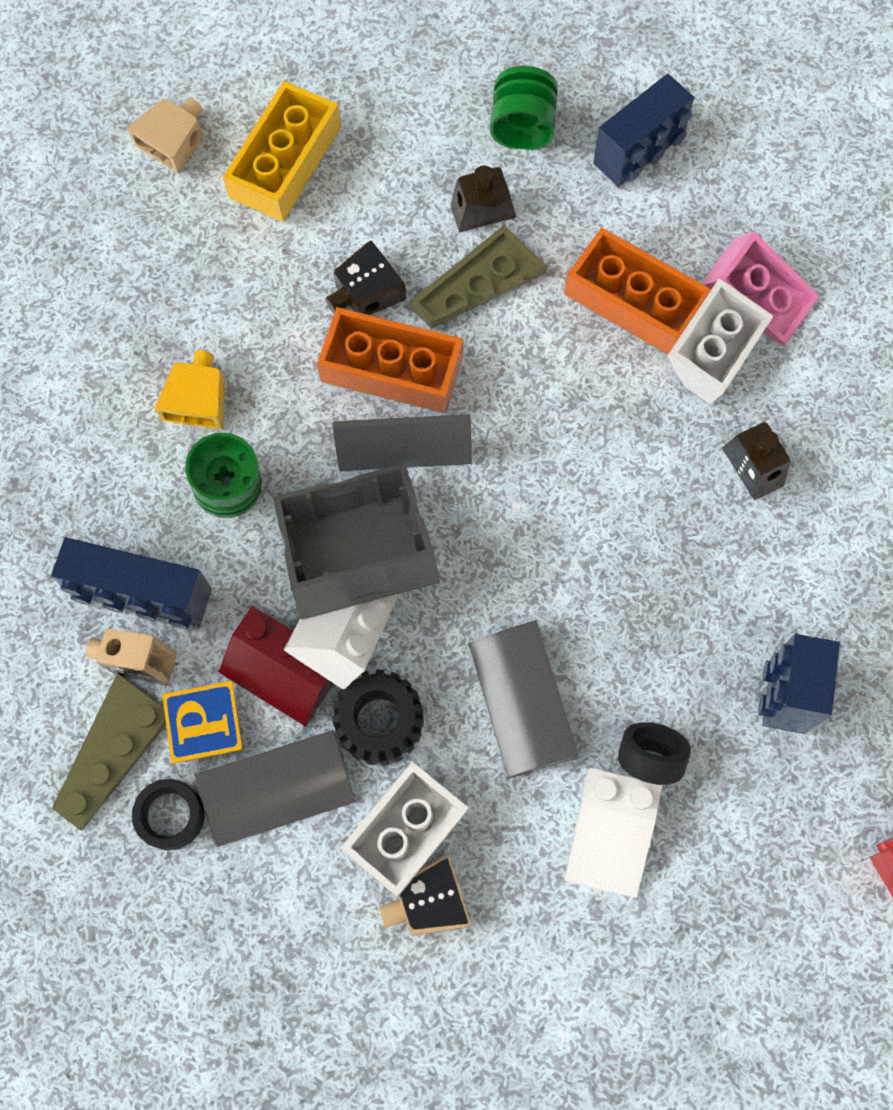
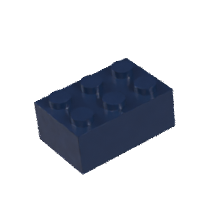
(643, 130)
(800, 684)

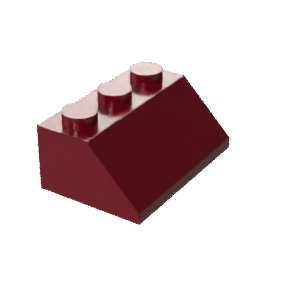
(262, 667)

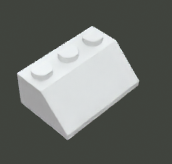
(717, 341)
(340, 640)
(404, 829)

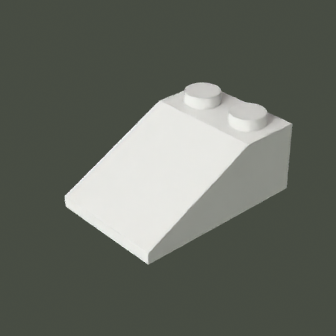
(613, 832)

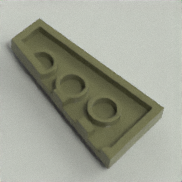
(480, 276)
(113, 745)

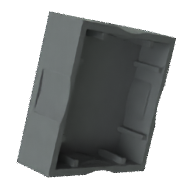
(354, 541)

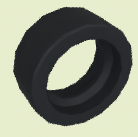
(649, 766)
(147, 797)

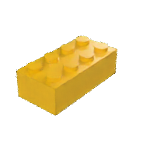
(282, 151)

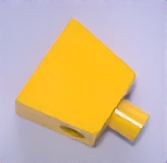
(194, 393)

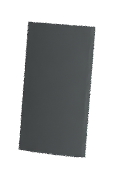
(405, 440)
(523, 699)
(275, 788)

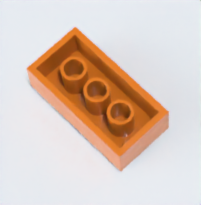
(634, 290)
(390, 360)

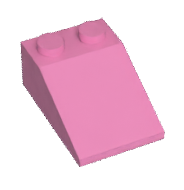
(766, 280)

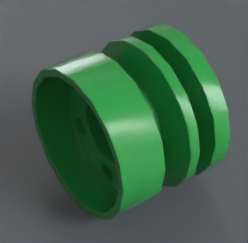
(524, 108)
(221, 457)

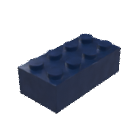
(132, 583)

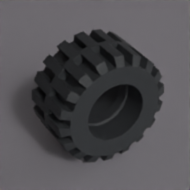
(370, 688)

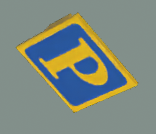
(202, 722)

